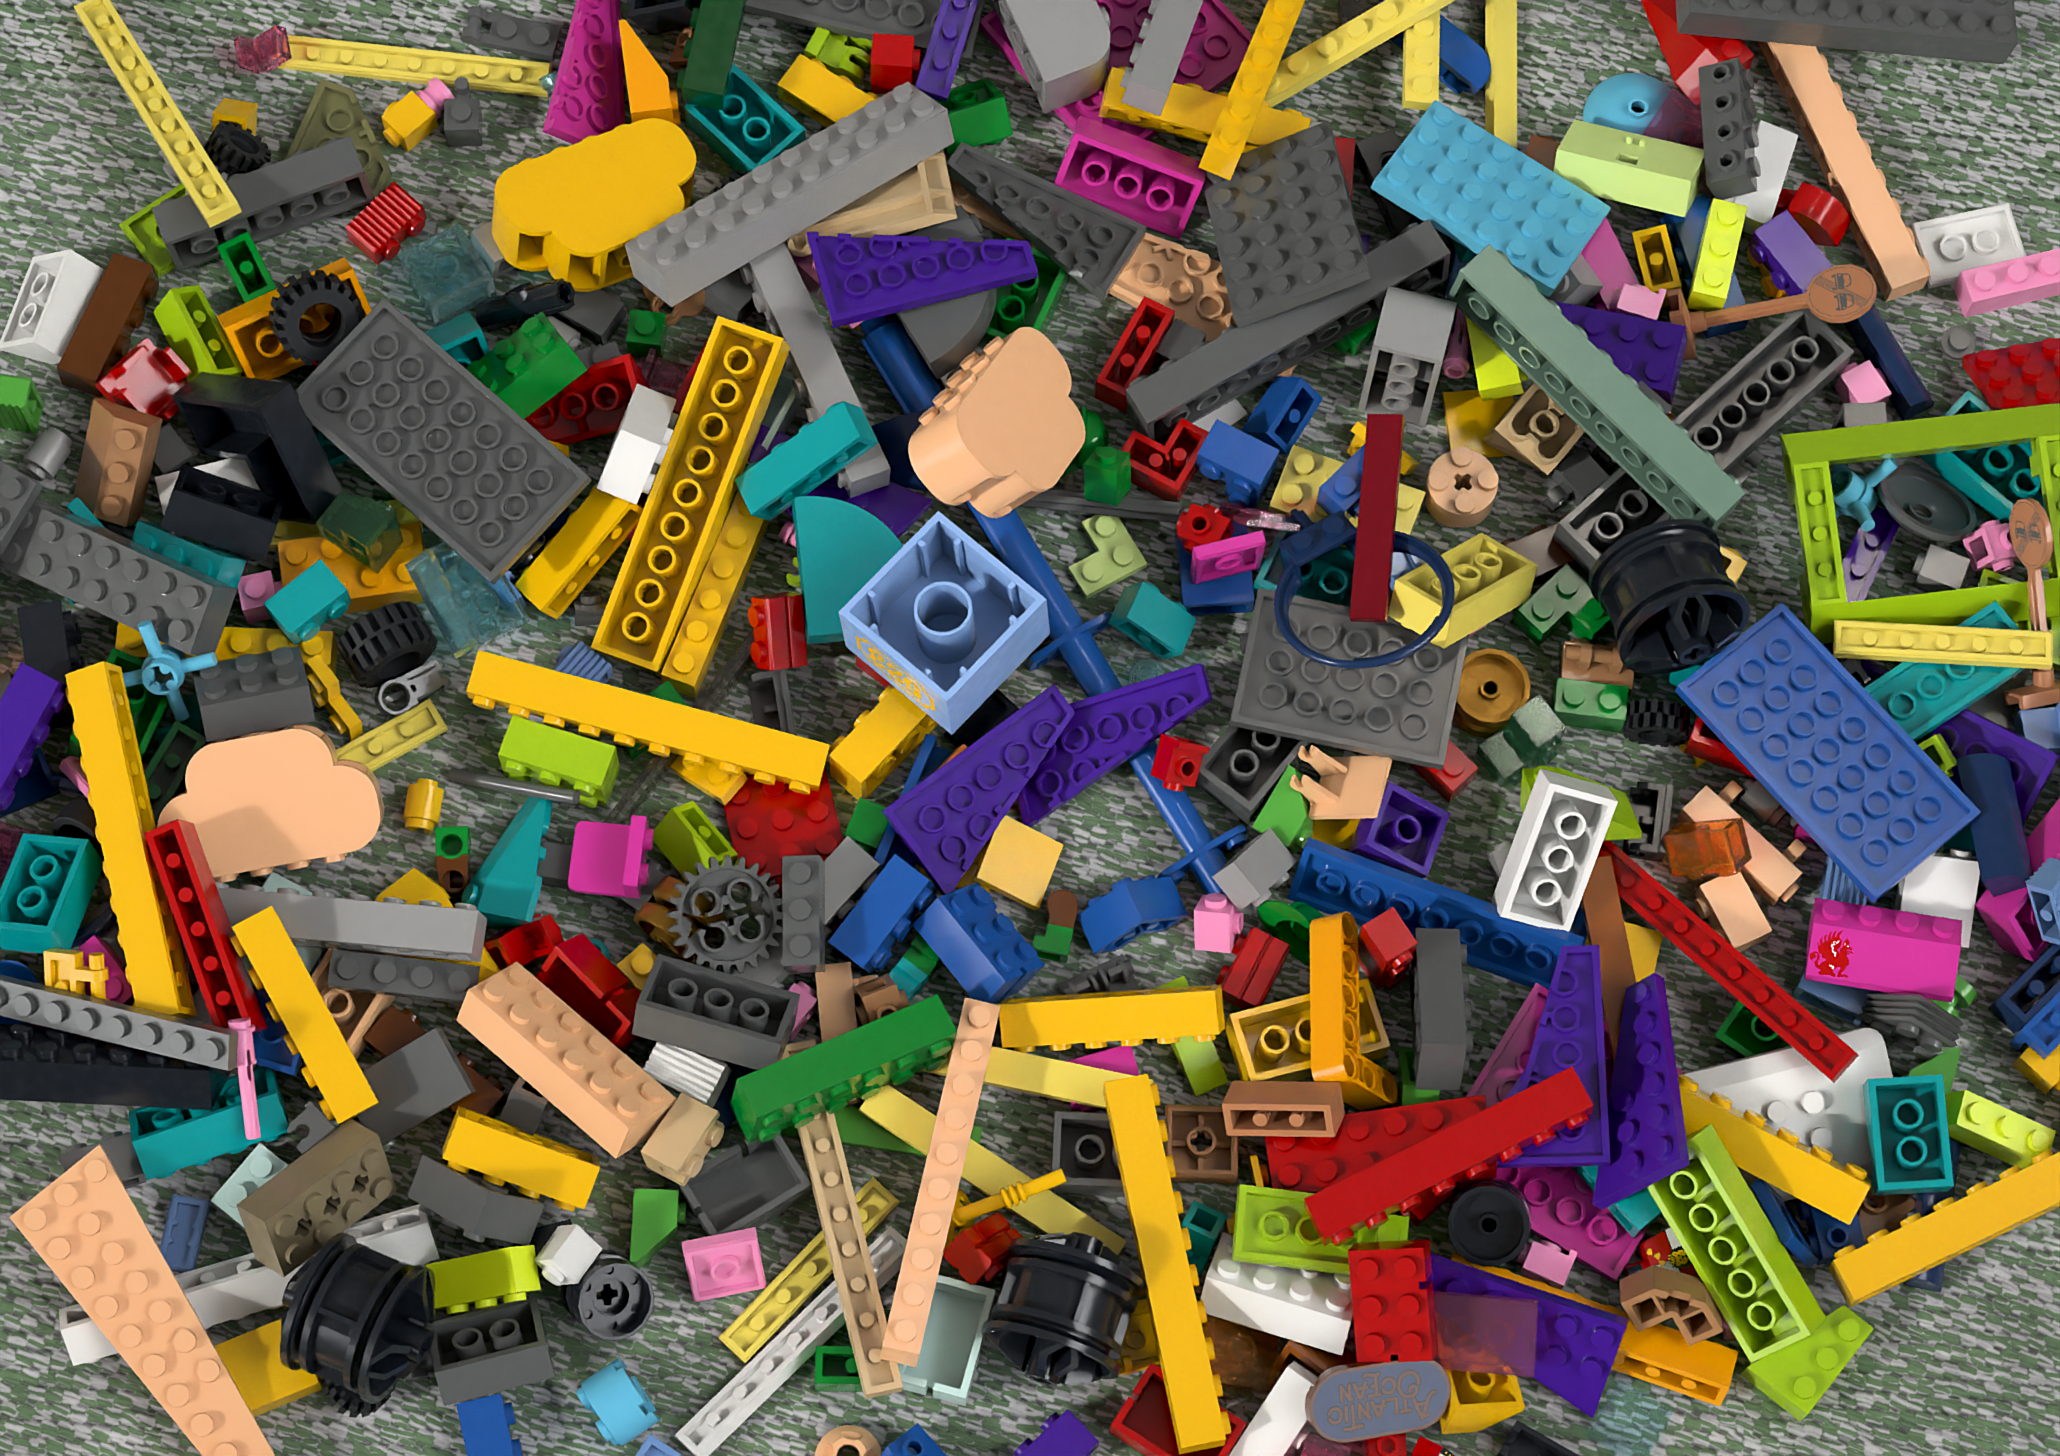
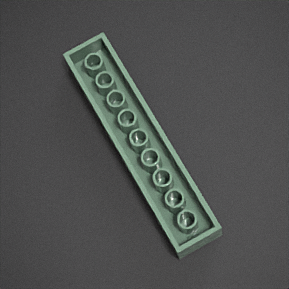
(1593, 390)

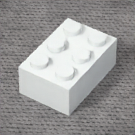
(639, 445)

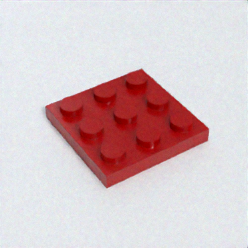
(2017, 374)
(779, 822)

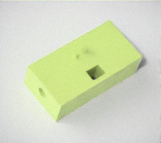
(1631, 167)

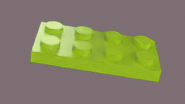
(1277, 1232)

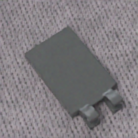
(414, 1086)

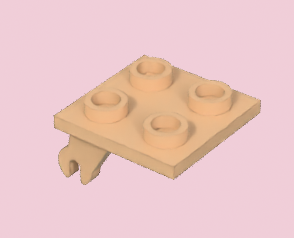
(1347, 787)

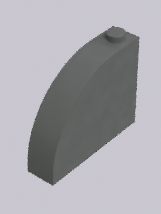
(953, 327)

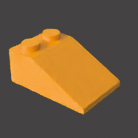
(646, 81)

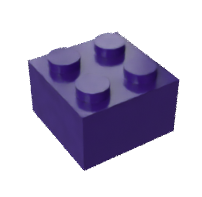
(1403, 833)

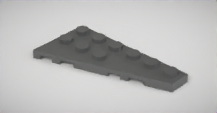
(1069, 229)

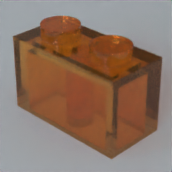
(1707, 848)

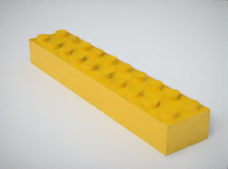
(691, 494)

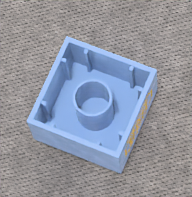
(945, 622)

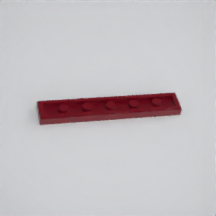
(1377, 518)

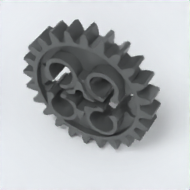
(718, 882)

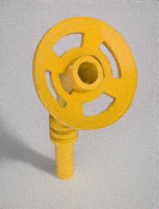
(965, 1215)

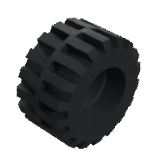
(300, 296)
(387, 643)

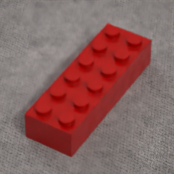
(1361, 1141)

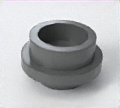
(1957, 342)

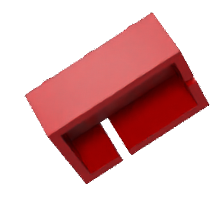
(592, 989)
(1387, 1302)
(1149, 1423)

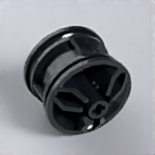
(1668, 596)
(1063, 1309)
(357, 1318)

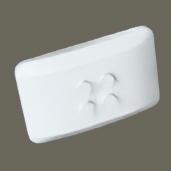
(1802, 1099)

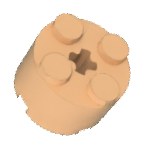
(1472, 502)

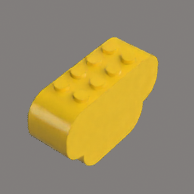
(590, 199)

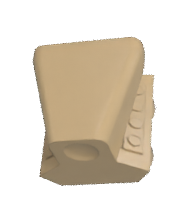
(1535, 431)

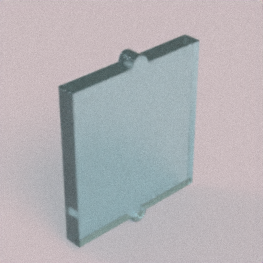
(1630, 1422)

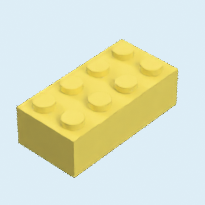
(1309, 470)
(1486, 584)

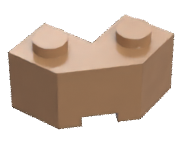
(1664, 1294)

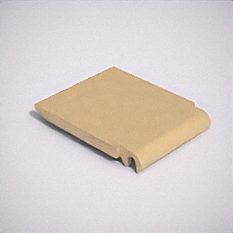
(903, 204)

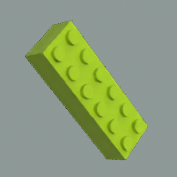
(1736, 1249)

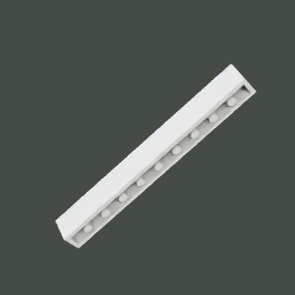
(246, 1286)

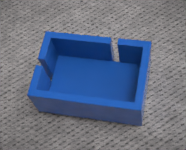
(884, 915)
(978, 944)

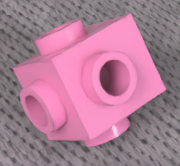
(1997, 541)

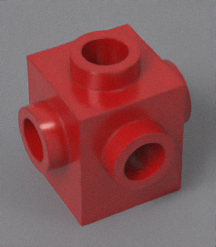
(1202, 526)

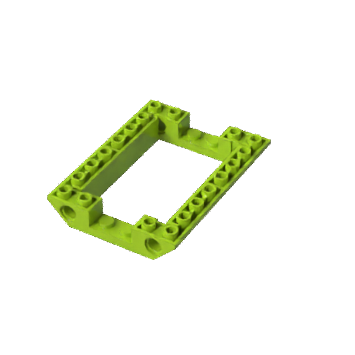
(1809, 488)

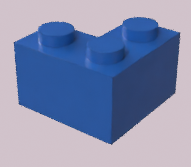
(1238, 460)
(1130, 911)

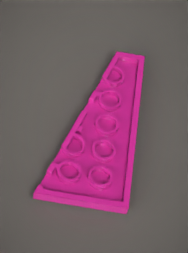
(590, 75)

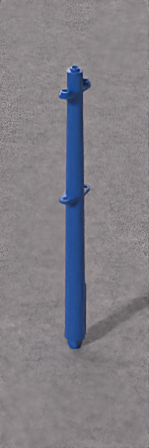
(1072, 639)

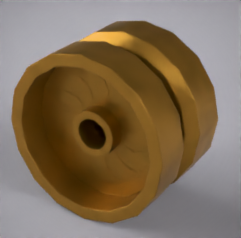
(1508, 686)
(654, 922)

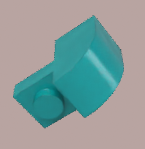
(1204, 1230)

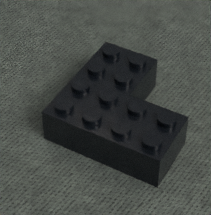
(269, 431)

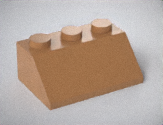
(117, 462)

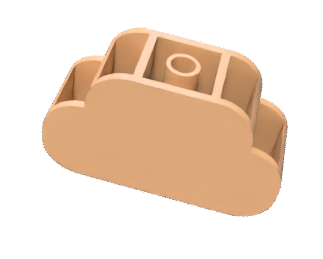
(1000, 426)
(276, 802)

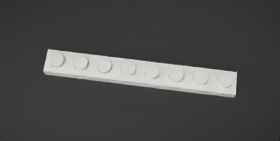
(782, 1356)

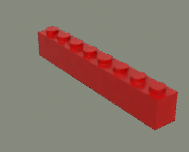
(1448, 1157)

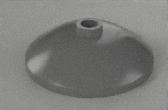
(1927, 504)

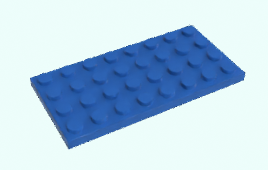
(1827, 752)

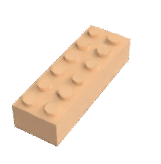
(565, 1059)

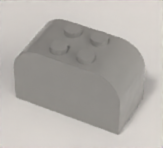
(1058, 46)
(1408, 348)

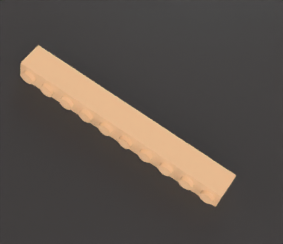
(1848, 167)
(940, 1183)

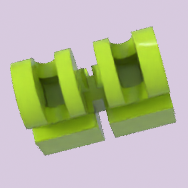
(837, 56)

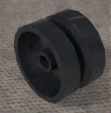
(1487, 1244)

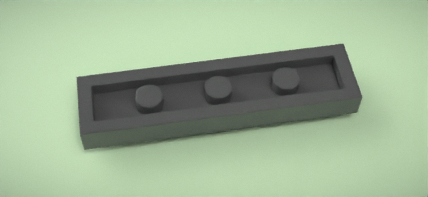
(401, 976)

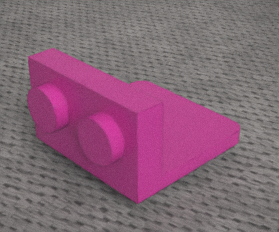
(610, 858)

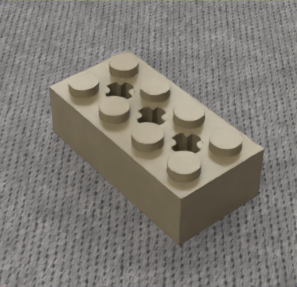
(317, 1197)

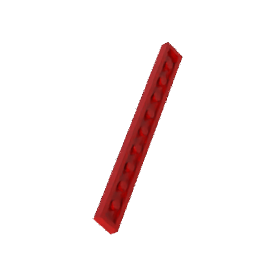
(1729, 966)

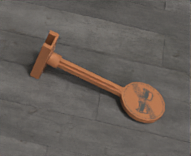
(1832, 296)
(2033, 545)

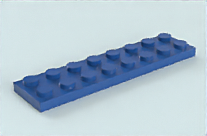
(1344, 881)

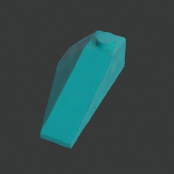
(507, 881)

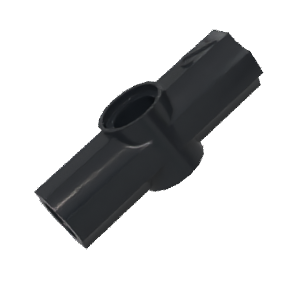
(524, 303)

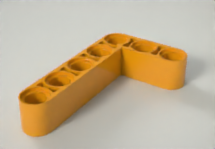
(1336, 1016)

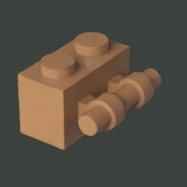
(1594, 663)

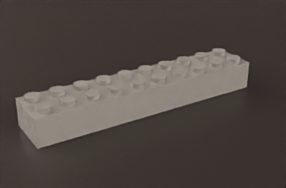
(789, 193)

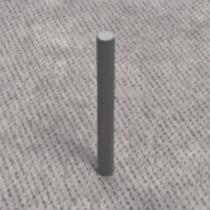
(514, 786)

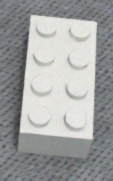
(1554, 851)
(1280, 1300)

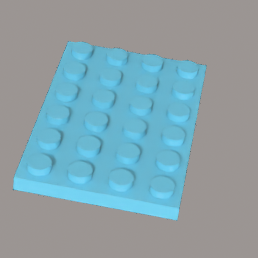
(1490, 195)

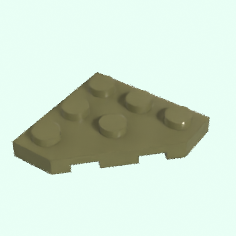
(337, 114)

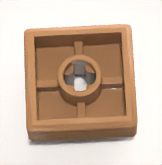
(1214, 1164)

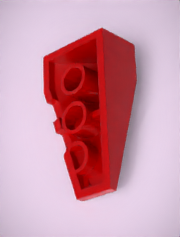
(1689, 52)
(590, 403)

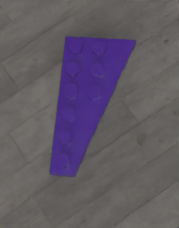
(1108, 733)
(965, 800)
(1643, 1099)
(1573, 1339)

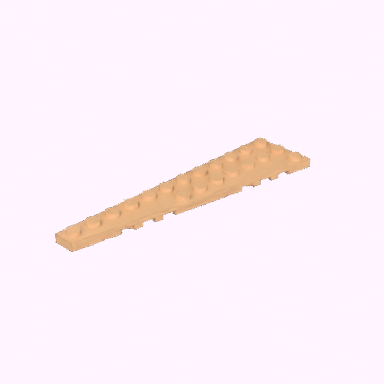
(1158, 270)
(119, 1277)

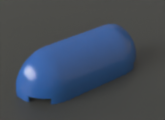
(1461, 60)

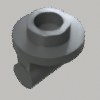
(589, 608)

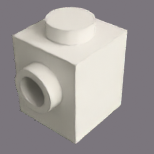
(567, 1255)

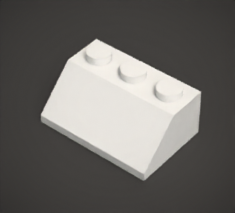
(50, 305)

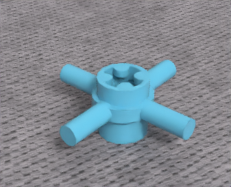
(1855, 493)
(166, 669)

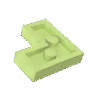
(1115, 556)

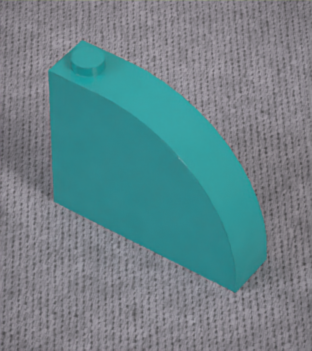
(836, 557)

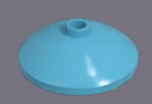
(1613, 100)

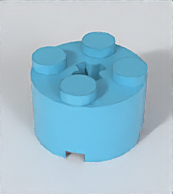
(618, 1402)

